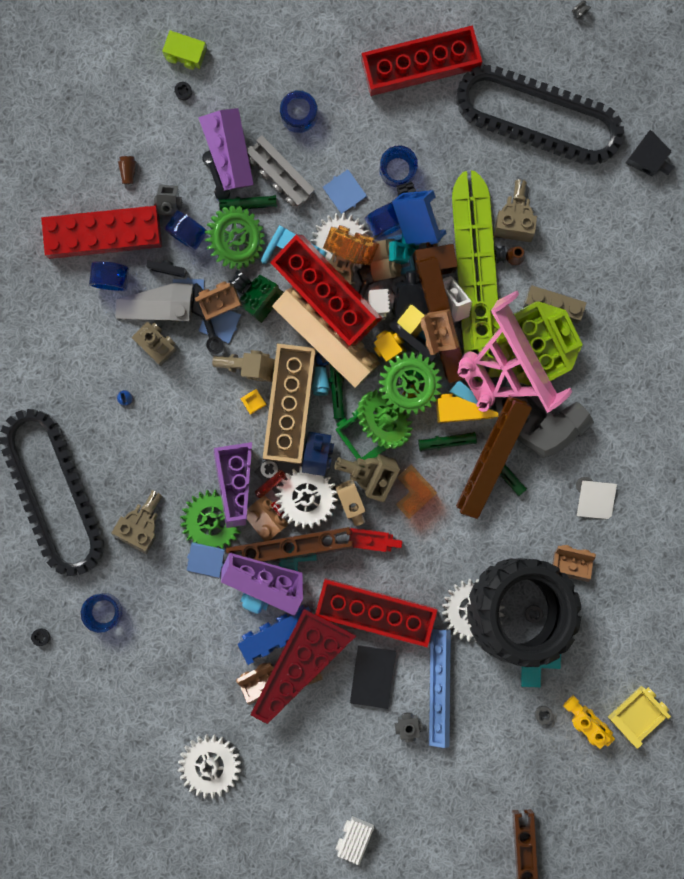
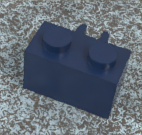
(316, 454)

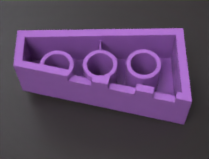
(228, 147)
(233, 478)
(264, 581)

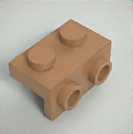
(218, 300)
(439, 331)
(265, 519)
(574, 562)
(254, 681)

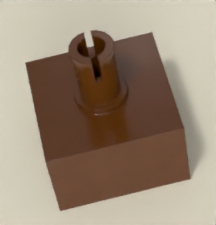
(444, 254)

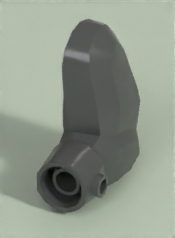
(547, 432)

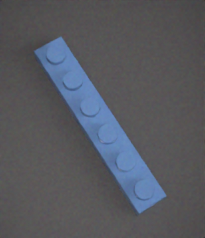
(440, 688)

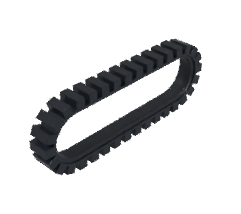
(593, 156)
(11, 450)

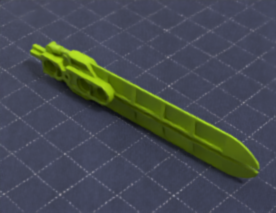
(485, 258)

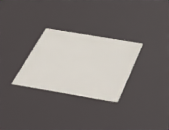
(596, 499)

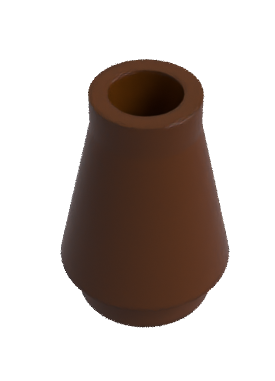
(127, 168)
(512, 258)

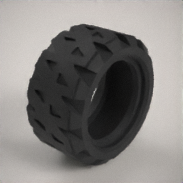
(561, 619)

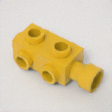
(589, 725)

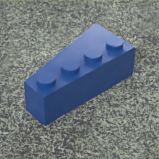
(269, 636)

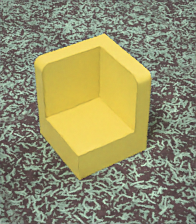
(411, 320)

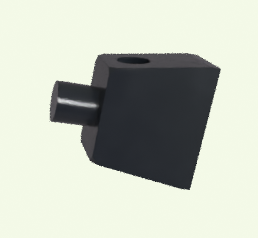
(651, 156)
(409, 294)

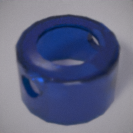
(304, 124)
(398, 152)
(382, 221)
(186, 230)
(109, 276)
(87, 615)

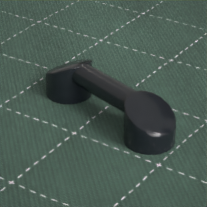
(219, 190)

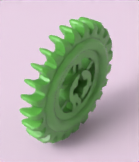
(221, 238)
(397, 370)
(383, 419)
(194, 527)

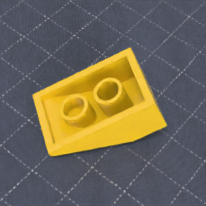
(458, 409)

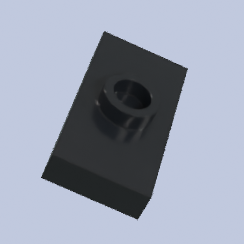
(166, 267)

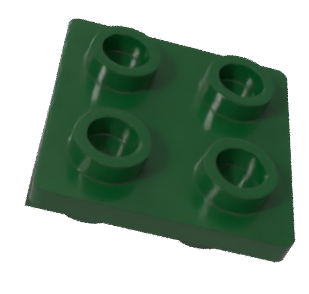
(260, 297)

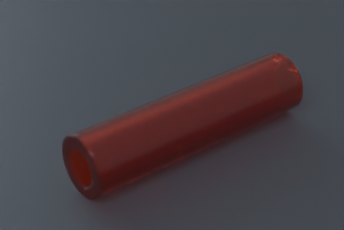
(270, 484)

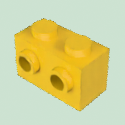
(389, 345)

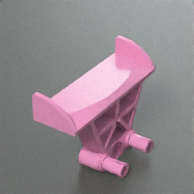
(486, 392)

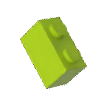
(184, 50)

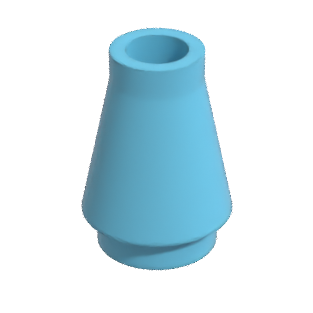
(320, 382)

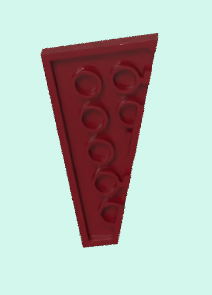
(305, 655)

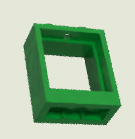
(343, 424)

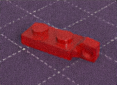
(373, 540)

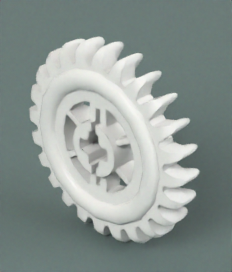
(324, 230)
(289, 505)
(460, 624)
(215, 784)

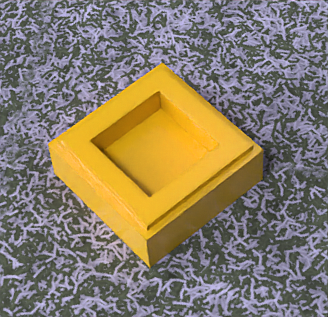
(253, 401)

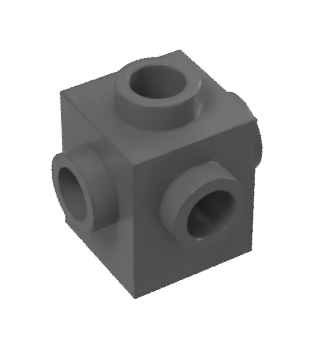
(167, 200)
(405, 720)

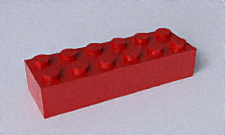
(421, 60)
(101, 232)
(326, 290)
(376, 612)

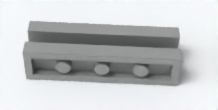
(280, 172)

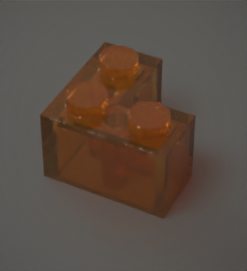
(355, 248)
(419, 491)

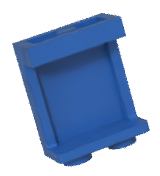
(417, 217)

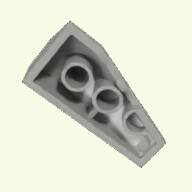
(159, 304)

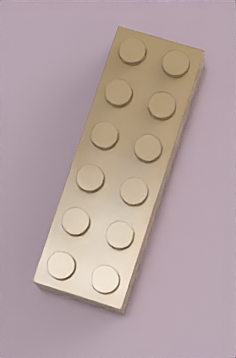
(350, 361)
(289, 404)

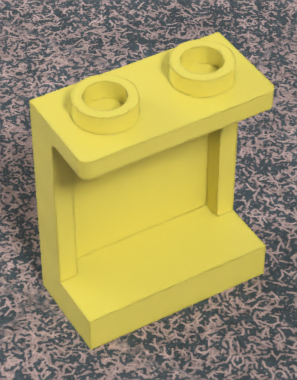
(639, 715)

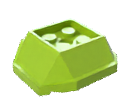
(557, 339)

